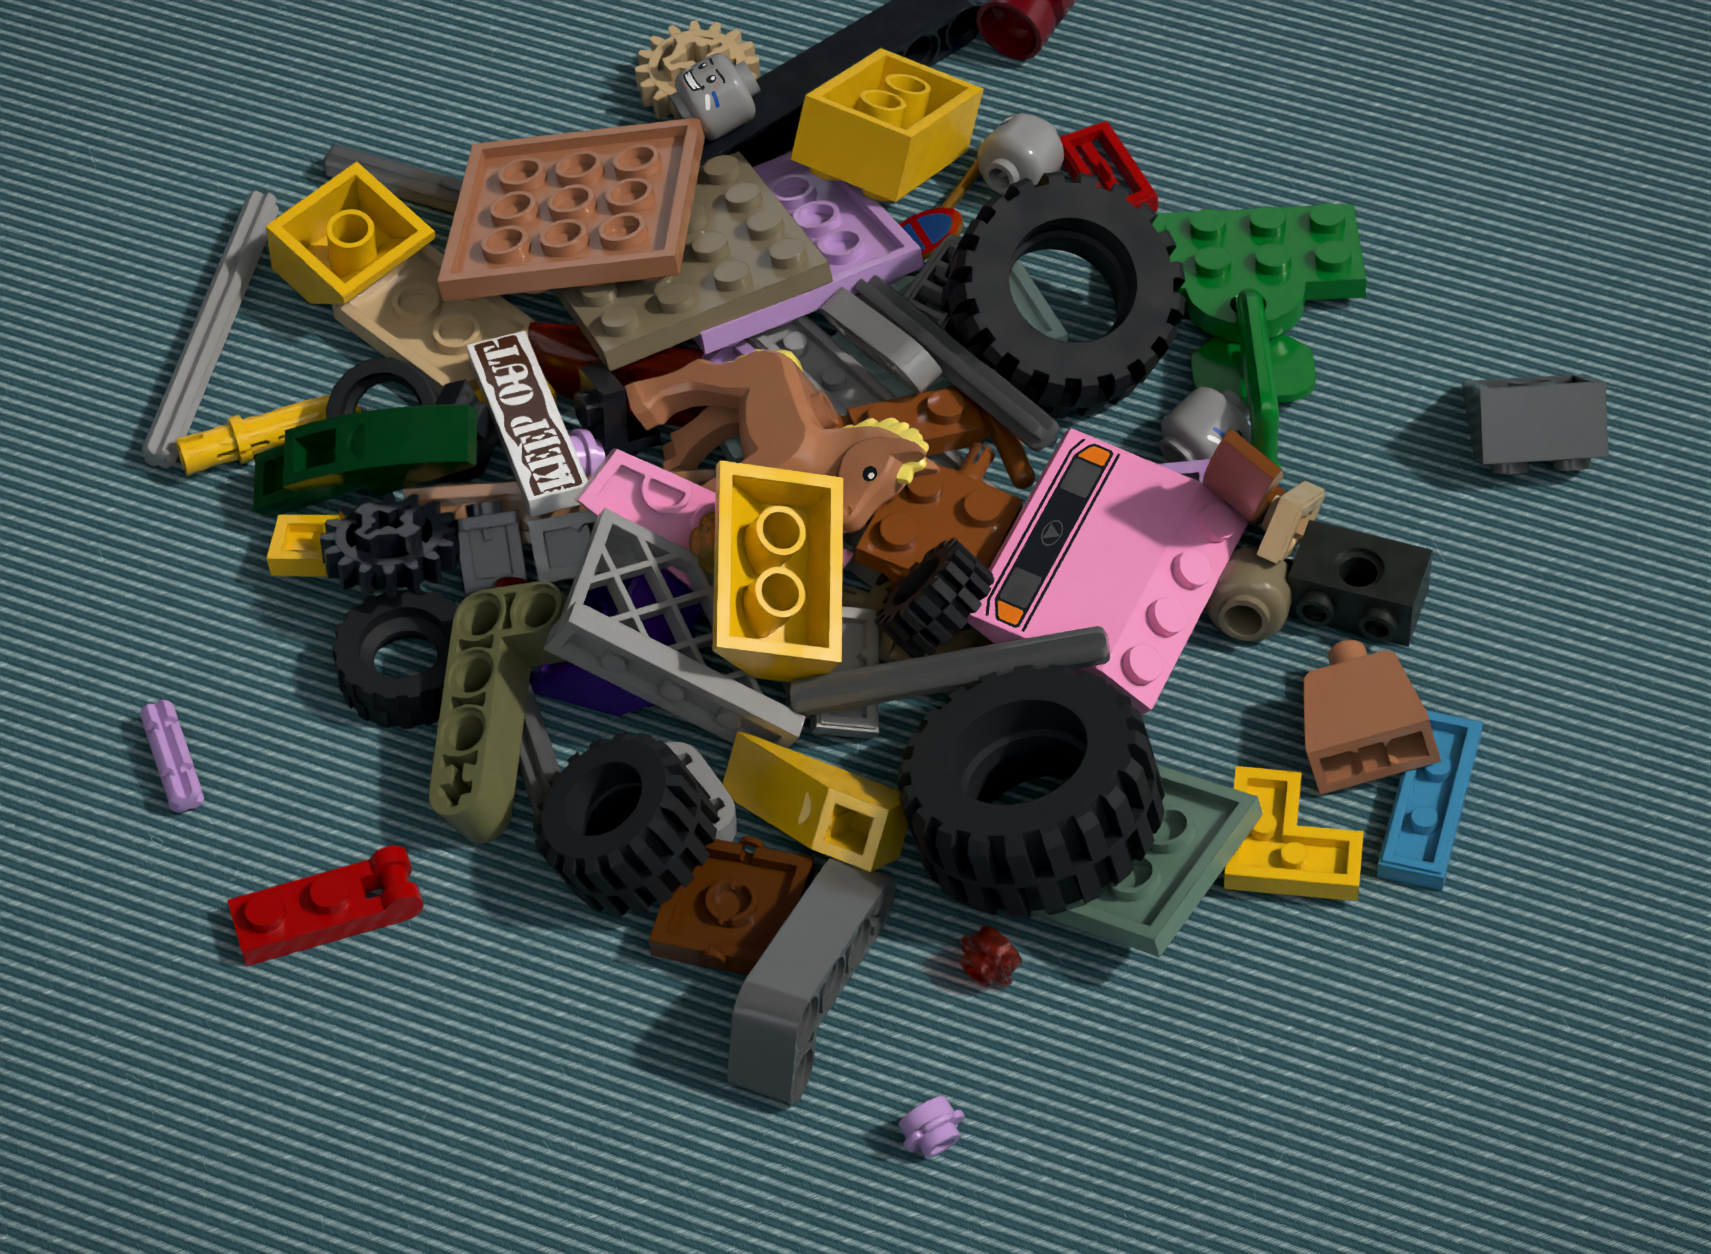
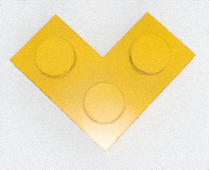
(1290, 857)

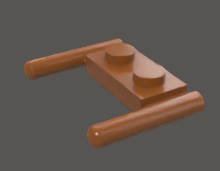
(949, 423)

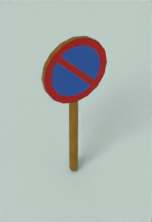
(934, 225)

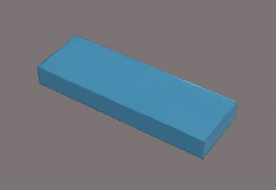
(1431, 807)

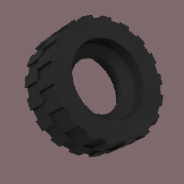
(372, 626)

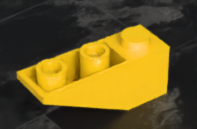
(817, 802)

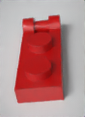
(326, 906)

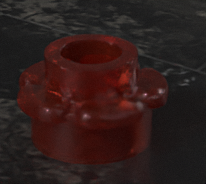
(989, 957)

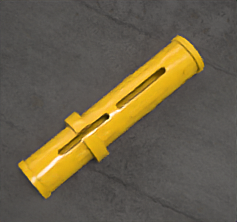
(247, 436)

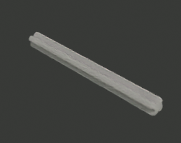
(210, 330)

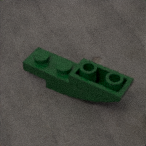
(364, 450)

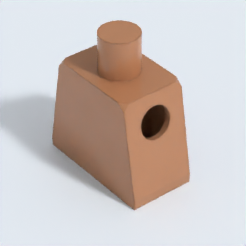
(1363, 719)

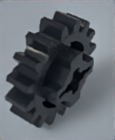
(390, 545)

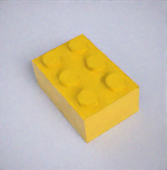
(886, 125)

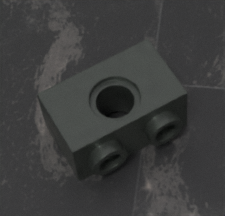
(1359, 583)

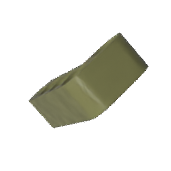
(484, 701)

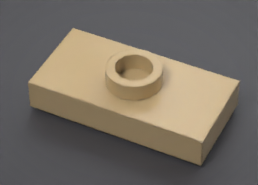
(1288, 519)

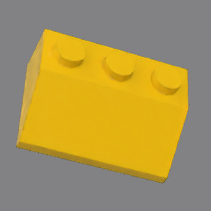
(778, 571)

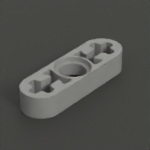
(881, 340)

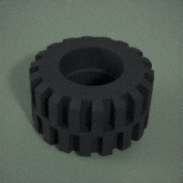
(625, 824)

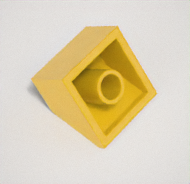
(344, 237)

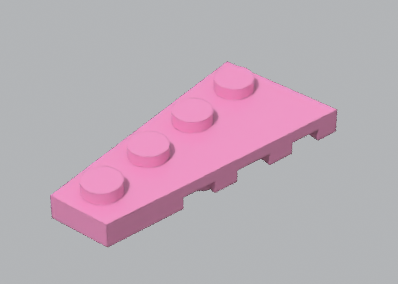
(652, 500)

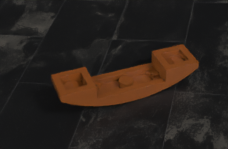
(1243, 477)

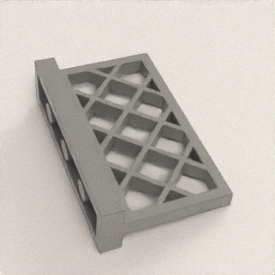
(661, 674)

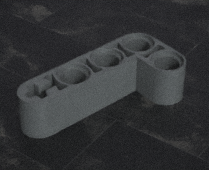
(803, 977)

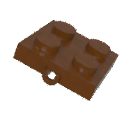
(731, 906)

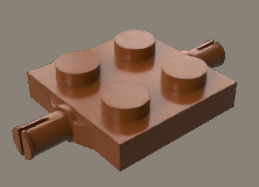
(935, 511)

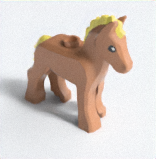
(782, 427)

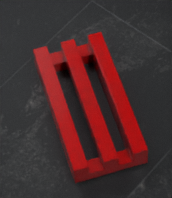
(1117, 153)

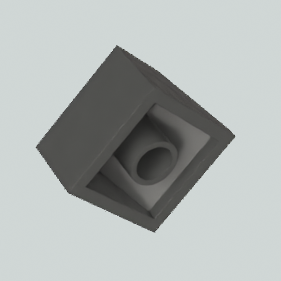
(1537, 421)

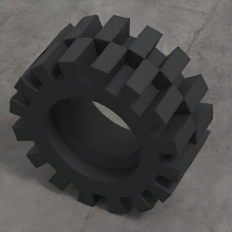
(934, 598)

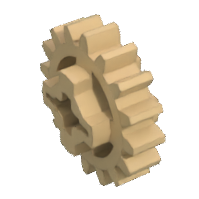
(680, 51)

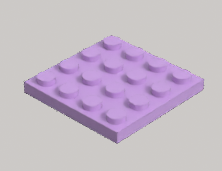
(845, 227)

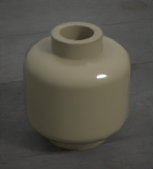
(1250, 597)

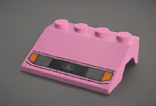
(1115, 550)

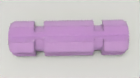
(172, 756)

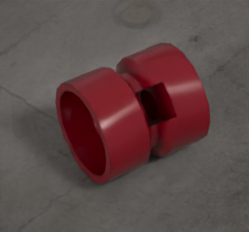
(1020, 26)

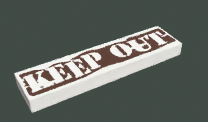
(527, 422)

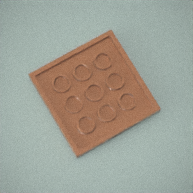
(573, 210)

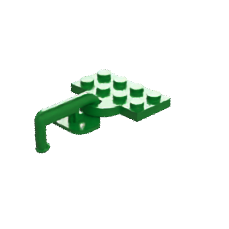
(1250, 286)

